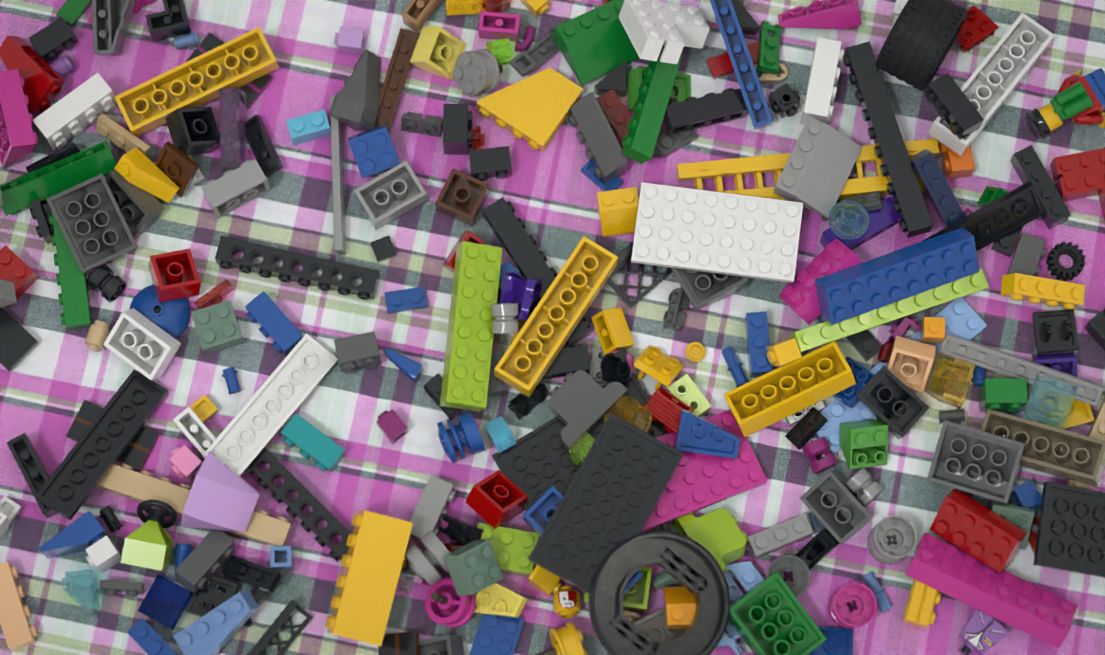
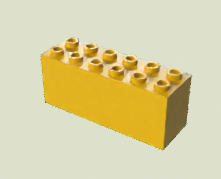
(368, 577)

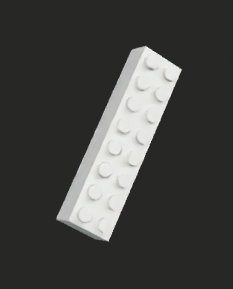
(998, 77)

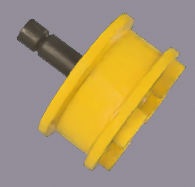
(565, 641)

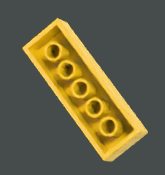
(789, 389)

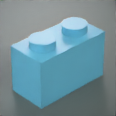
(309, 127)

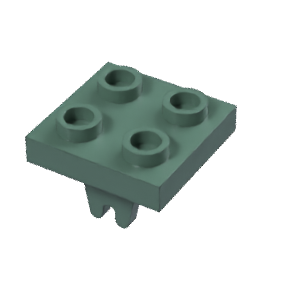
(1017, 515)

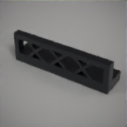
(279, 625)

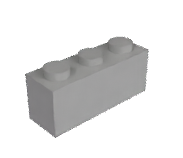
(431, 506)
(779, 536)

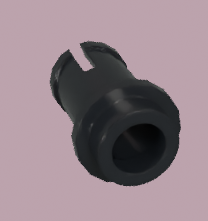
(110, 519)

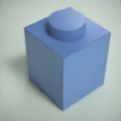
(281, 558)

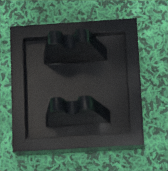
(1055, 331)
(211, 596)

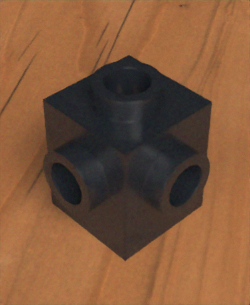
(784, 101)

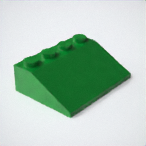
(595, 42)
(774, 620)

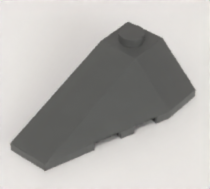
(359, 99)

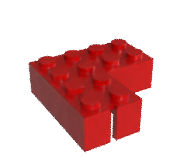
(1081, 175)

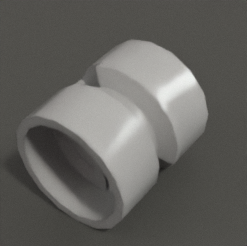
(505, 318)
(863, 487)

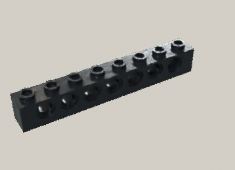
(229, 247)
(304, 499)

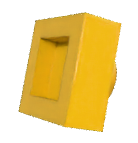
(204, 408)

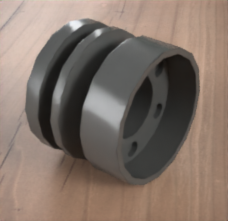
(792, 563)

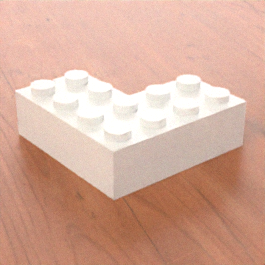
(662, 24)

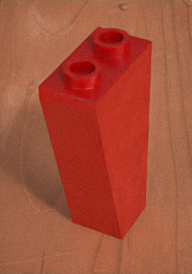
(40, 80)

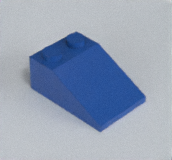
(75, 537)

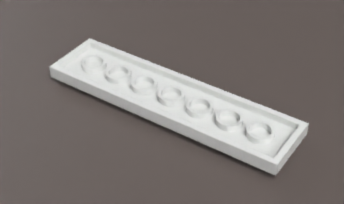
(272, 405)

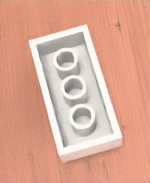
(822, 80)
(75, 112)

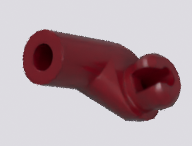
(885, 351)

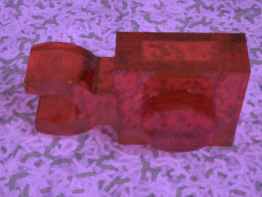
(477, 138)

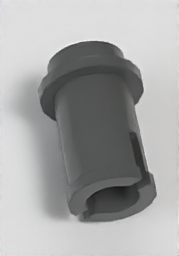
(952, 416)

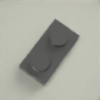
(130, 588)

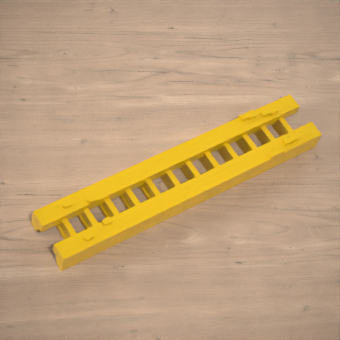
(776, 163)

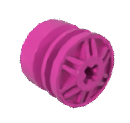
(863, 602)

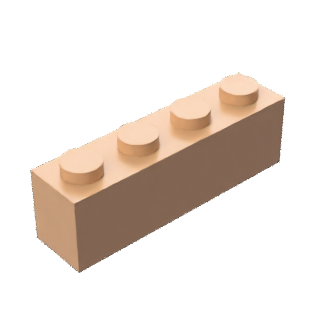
(13, 612)

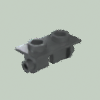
(413, 123)
(673, 316)

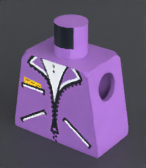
(980, 633)

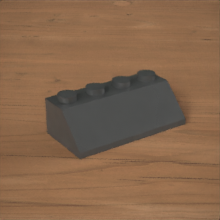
(597, 138)

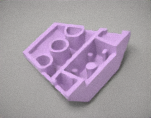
(219, 499)

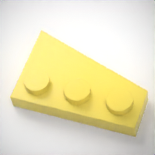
(499, 601)

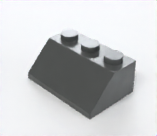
(136, 205)
(836, 507)

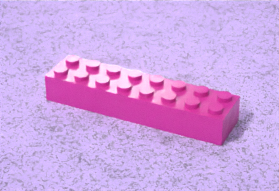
(993, 593)

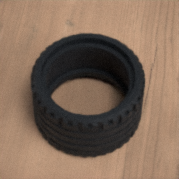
(921, 40)

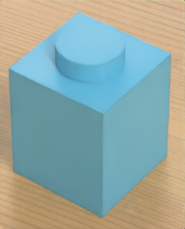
(500, 434)

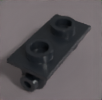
(523, 405)

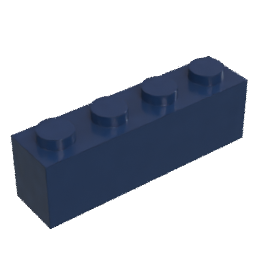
(936, 188)

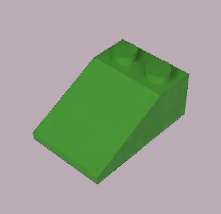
(680, 91)

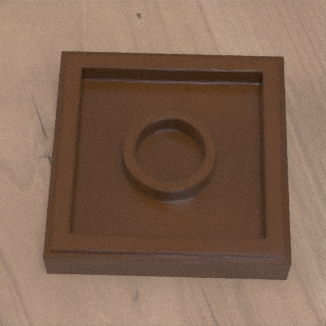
(177, 167)

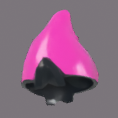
(617, 366)

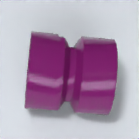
(817, 448)

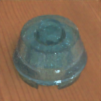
(848, 220)

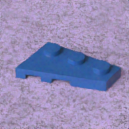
(704, 437)

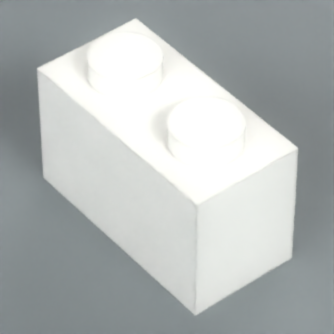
(103, 554)

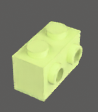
(690, 394)

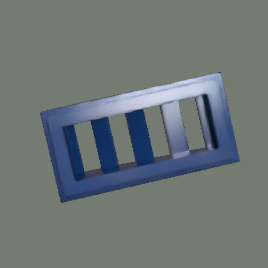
(406, 365)

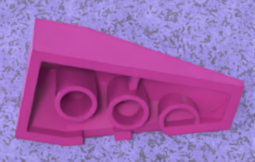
(823, 15)

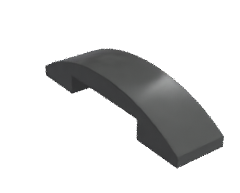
(538, 54)

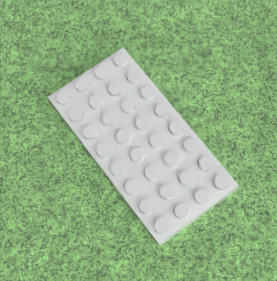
(717, 232)

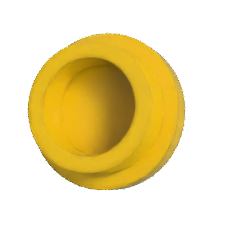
(695, 352)

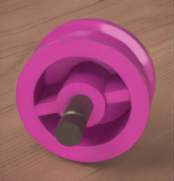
(446, 606)

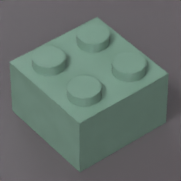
(217, 327)
(473, 567)

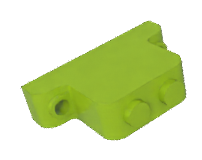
(716, 533)

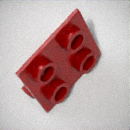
(975, 29)

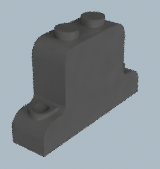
(582, 404)

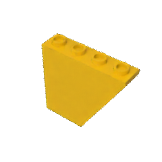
(532, 107)

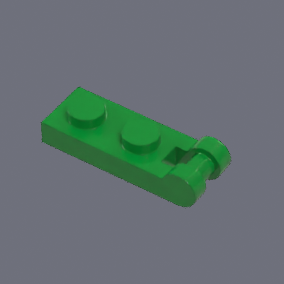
(769, 48)

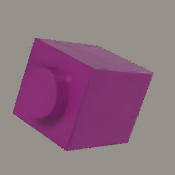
(391, 426)

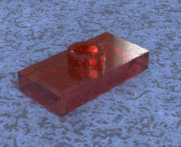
(215, 295)

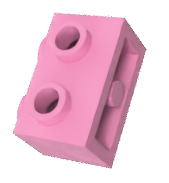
(185, 463)

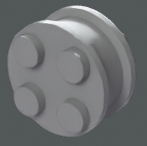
(477, 71)

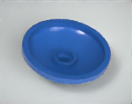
(173, 315)

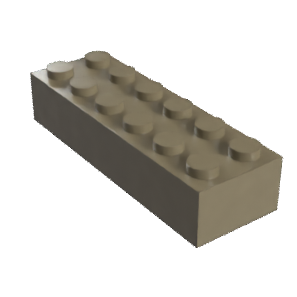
(1051, 448)

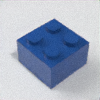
(373, 151)

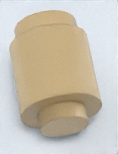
(97, 335)

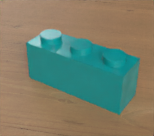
(312, 443)

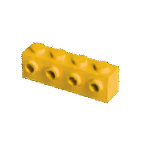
(1042, 290)

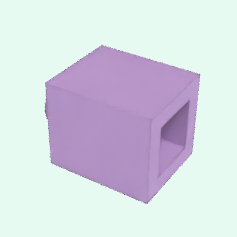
(350, 40)

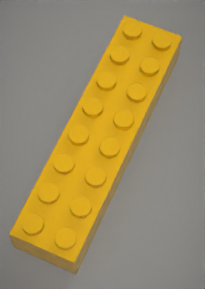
(197, 81)
(556, 316)

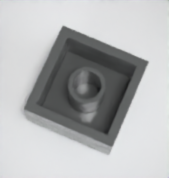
(357, 352)

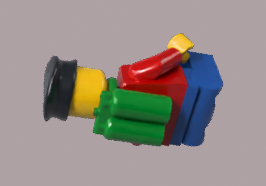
(1078, 100)

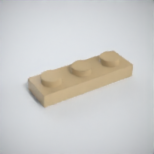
(119, 135)

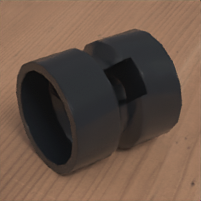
(105, 281)

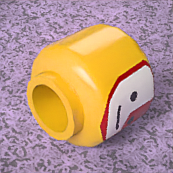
(567, 602)

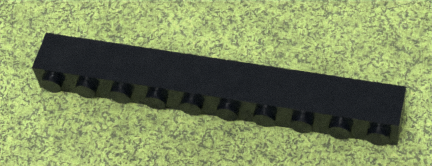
(888, 140)

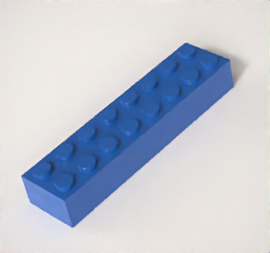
(897, 275)

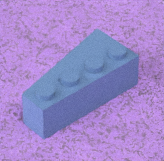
(218, 626)

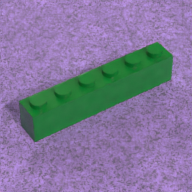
(649, 109)
(56, 177)
(73, 283)

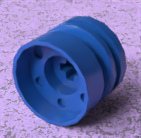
(460, 436)

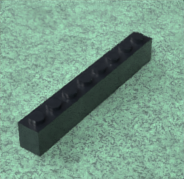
(525, 255)

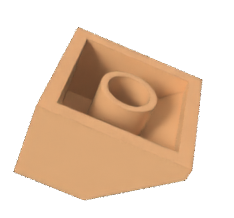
(911, 362)

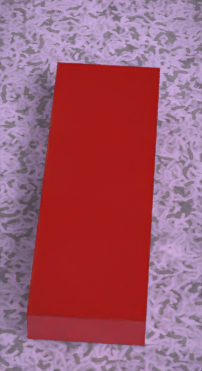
(722, 65)

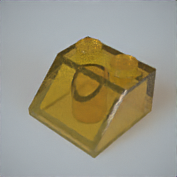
(949, 380)

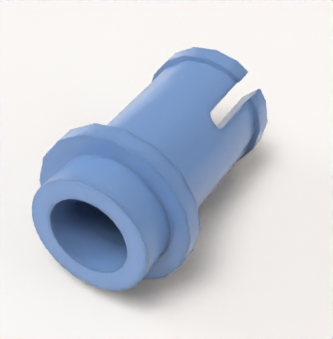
(187, 40)

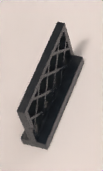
(624, 257)

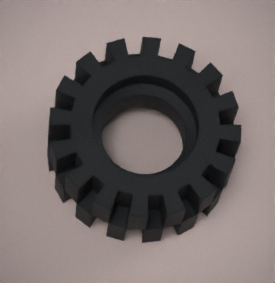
(1074, 253)

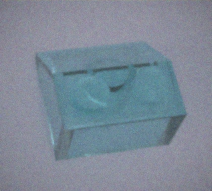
(1049, 402)
(83, 588)

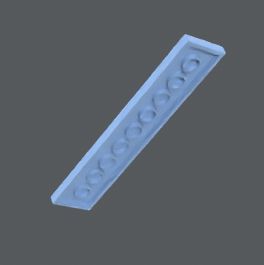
(959, 321)

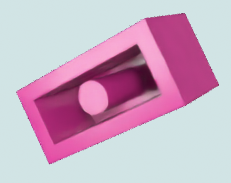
(499, 26)

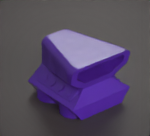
(521, 291)

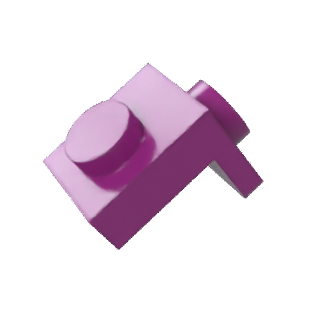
(899, 328)

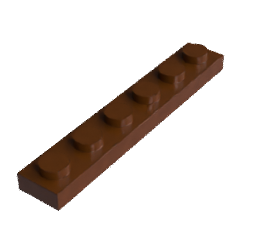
(396, 77)

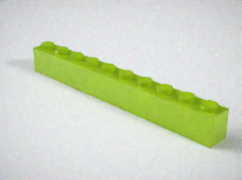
(827, 333)

